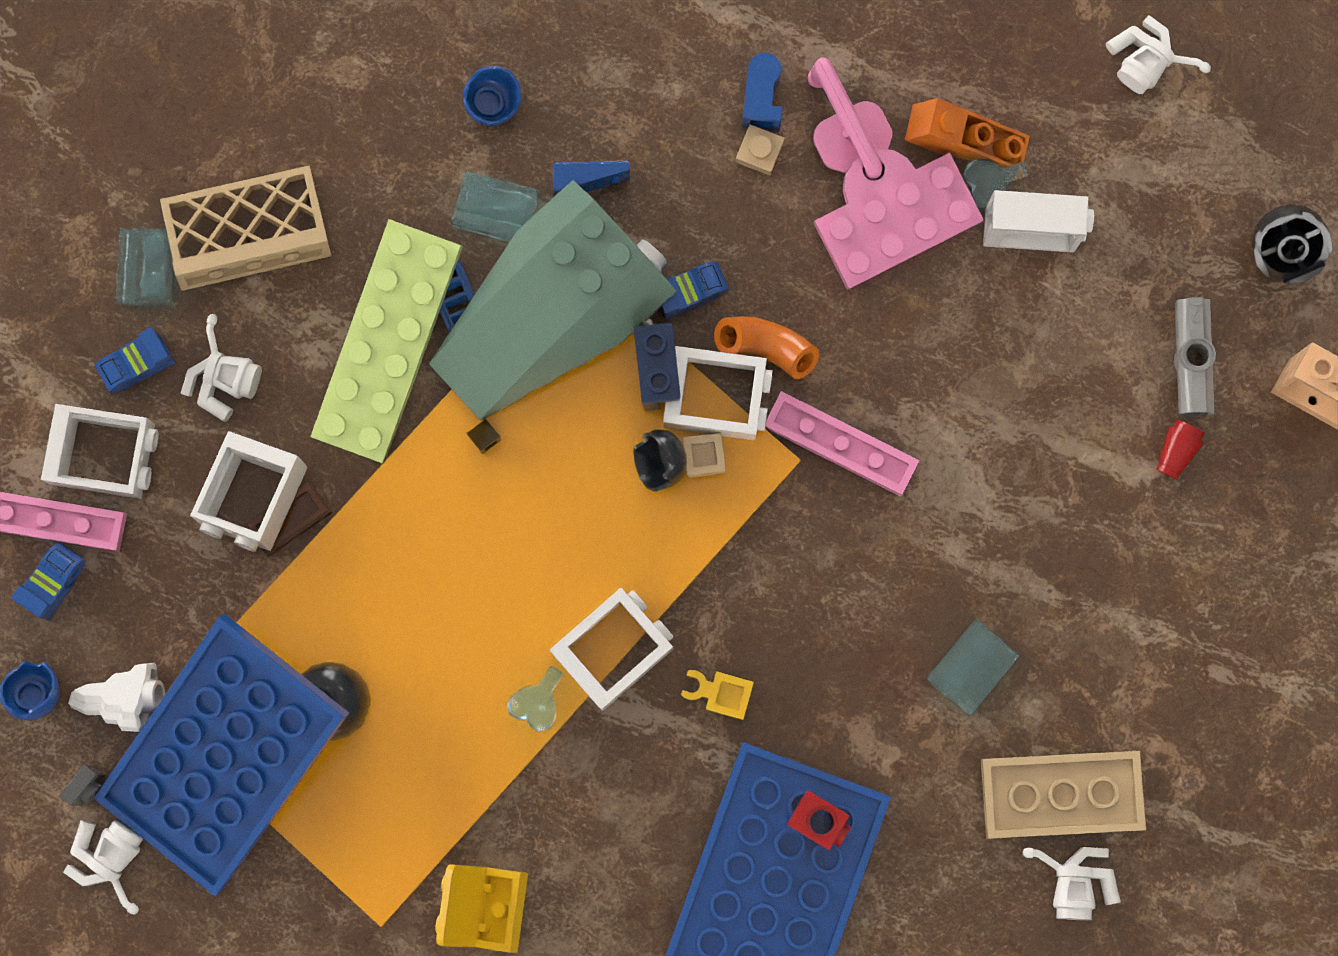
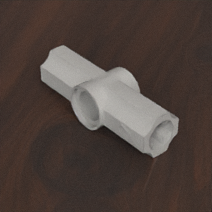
(1194, 333)

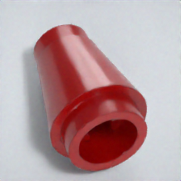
(1179, 448)

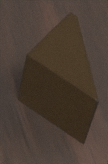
(484, 436)

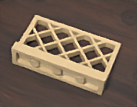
(252, 257)

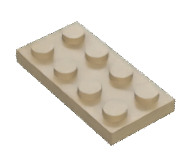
(1063, 794)

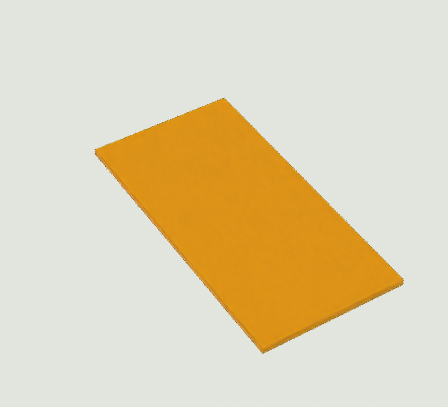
(459, 583)

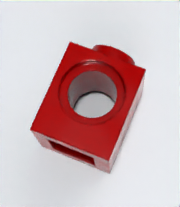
(801, 821)

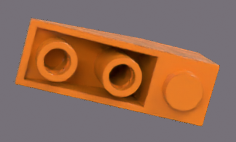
(964, 134)

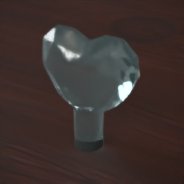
(988, 176)
(536, 702)

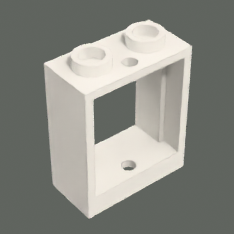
(1036, 221)
(757, 414)
(62, 441)
(219, 480)
(583, 677)

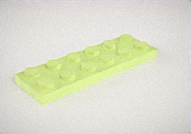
(386, 341)

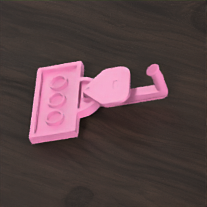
(889, 216)

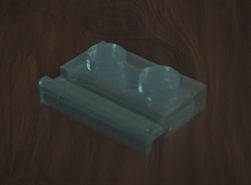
(493, 206)
(145, 268)
(972, 667)

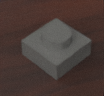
(83, 786)

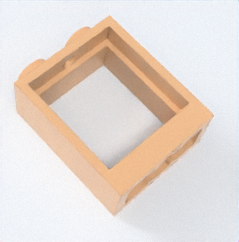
(1311, 374)

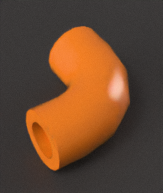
(767, 340)

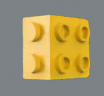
(481, 908)

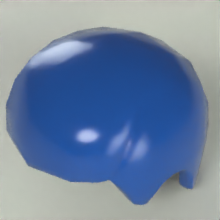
(492, 96)
(30, 691)

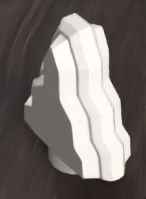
(123, 698)

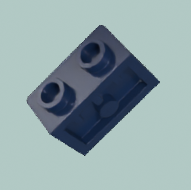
(657, 365)

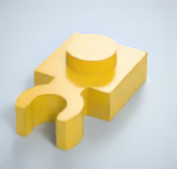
(725, 695)

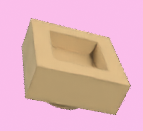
(760, 150)
(704, 455)

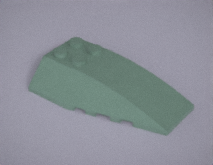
(549, 304)

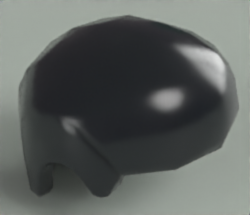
(660, 460)

